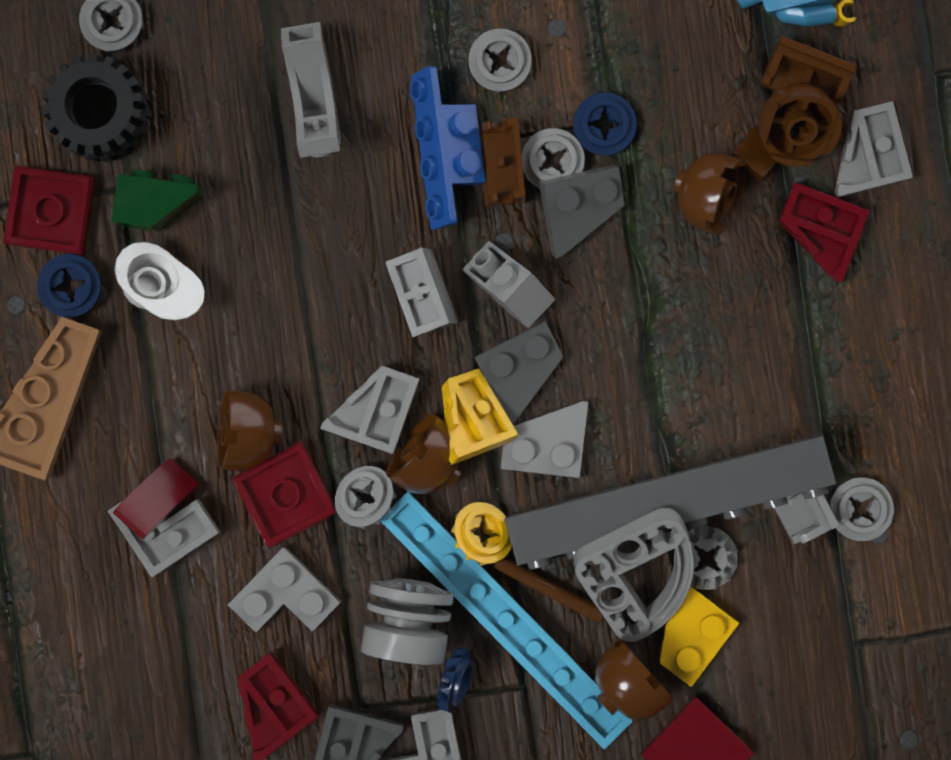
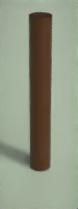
(549, 588)

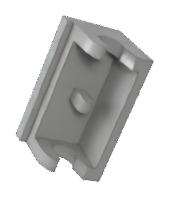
(421, 292)
(806, 517)

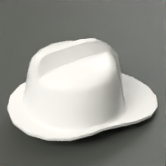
(158, 282)

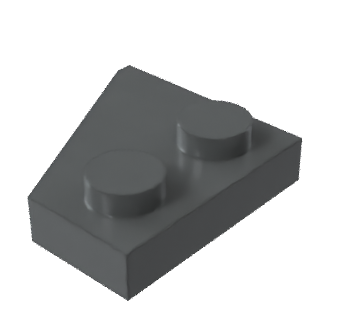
(579, 205)
(520, 367)
(355, 735)

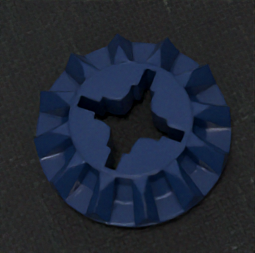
(618, 112)
(54, 276)
(455, 680)

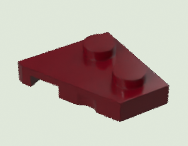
(823, 227)
(272, 706)

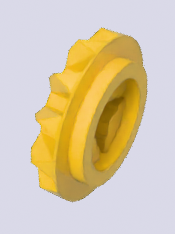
(492, 523)

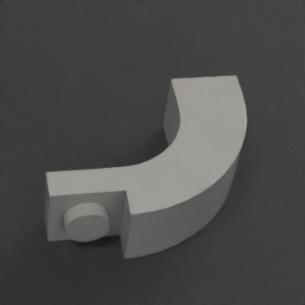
(311, 90)

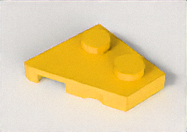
(474, 417)
(694, 636)

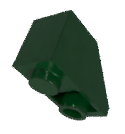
(152, 202)

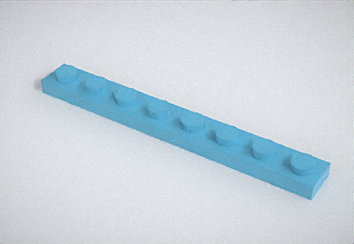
(504, 619)

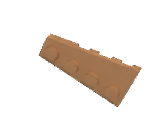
(45, 399)

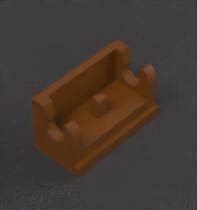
(801, 64)
(502, 163)

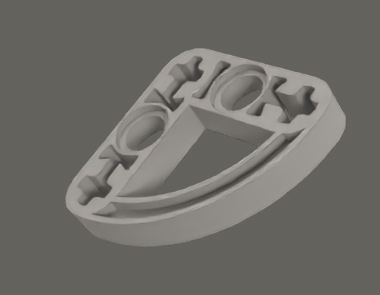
(615, 563)

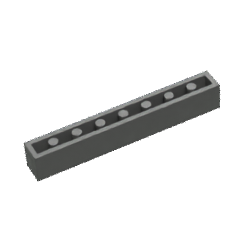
(693, 493)

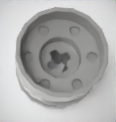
(407, 622)

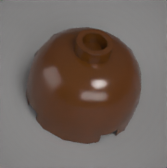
(799, 125)
(710, 190)
(245, 431)
(425, 459)
(628, 684)

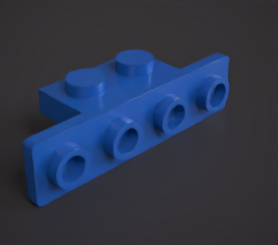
(447, 147)

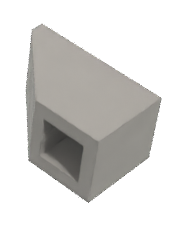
(509, 284)

